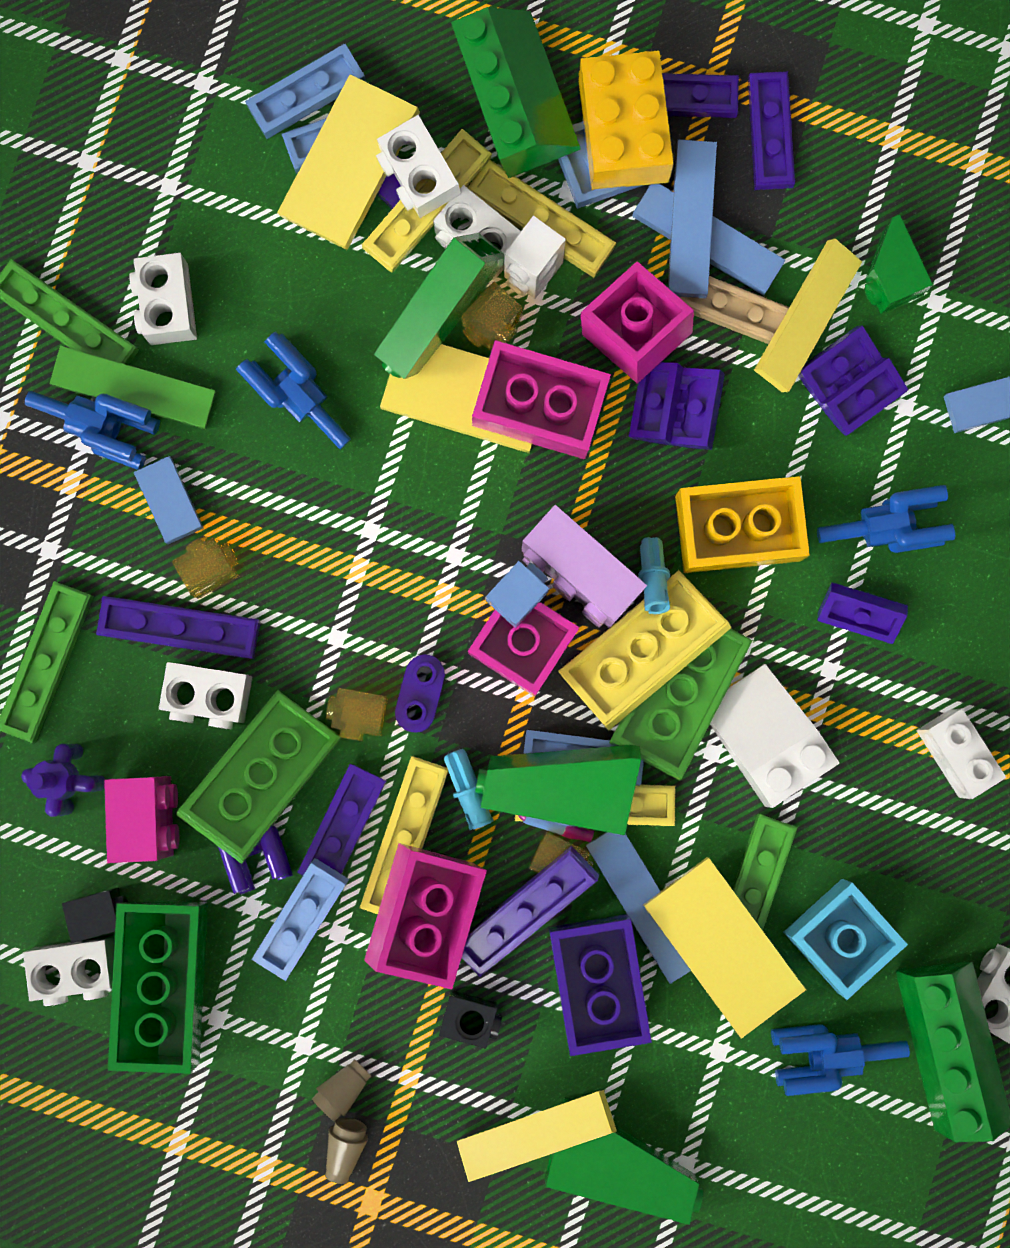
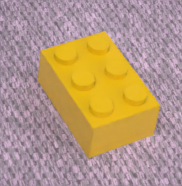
(625, 120)
(742, 524)

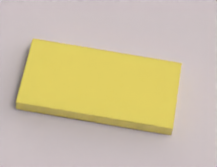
(342, 166)
(445, 394)
(643, 652)
(724, 947)

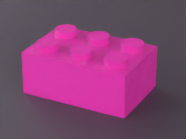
(540, 399)
(425, 916)

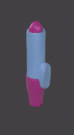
(564, 830)

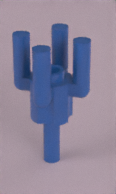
(293, 388)
(100, 423)
(895, 523)
(829, 1057)

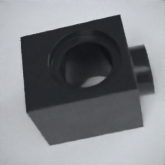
(92, 914)
(454, 1029)

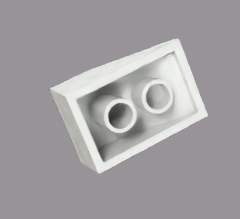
(770, 737)

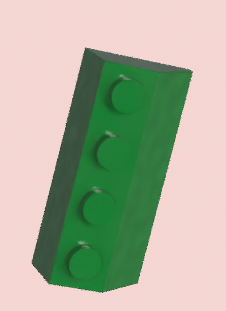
(515, 88)
(157, 986)
(955, 1051)

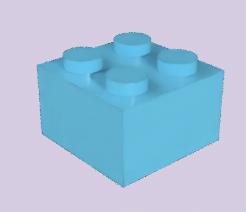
(845, 938)

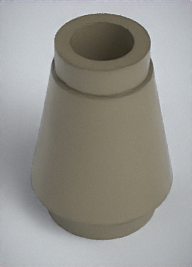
(341, 1090)
(345, 1146)

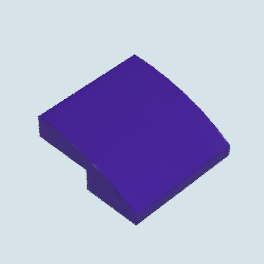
(852, 380)
(677, 406)

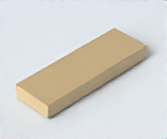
(739, 310)

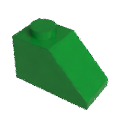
(895, 270)

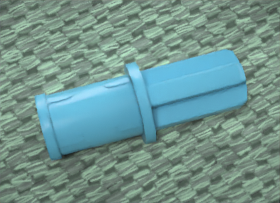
(654, 575)
(465, 785)

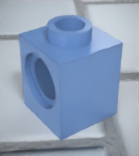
(518, 592)

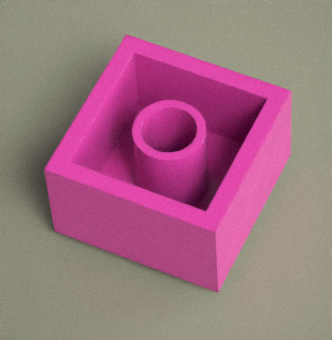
(637, 322)
(525, 652)
(140, 819)

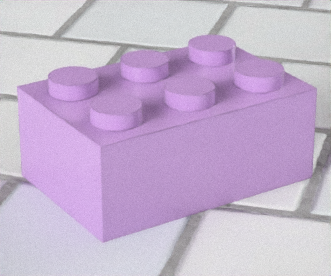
(581, 568)

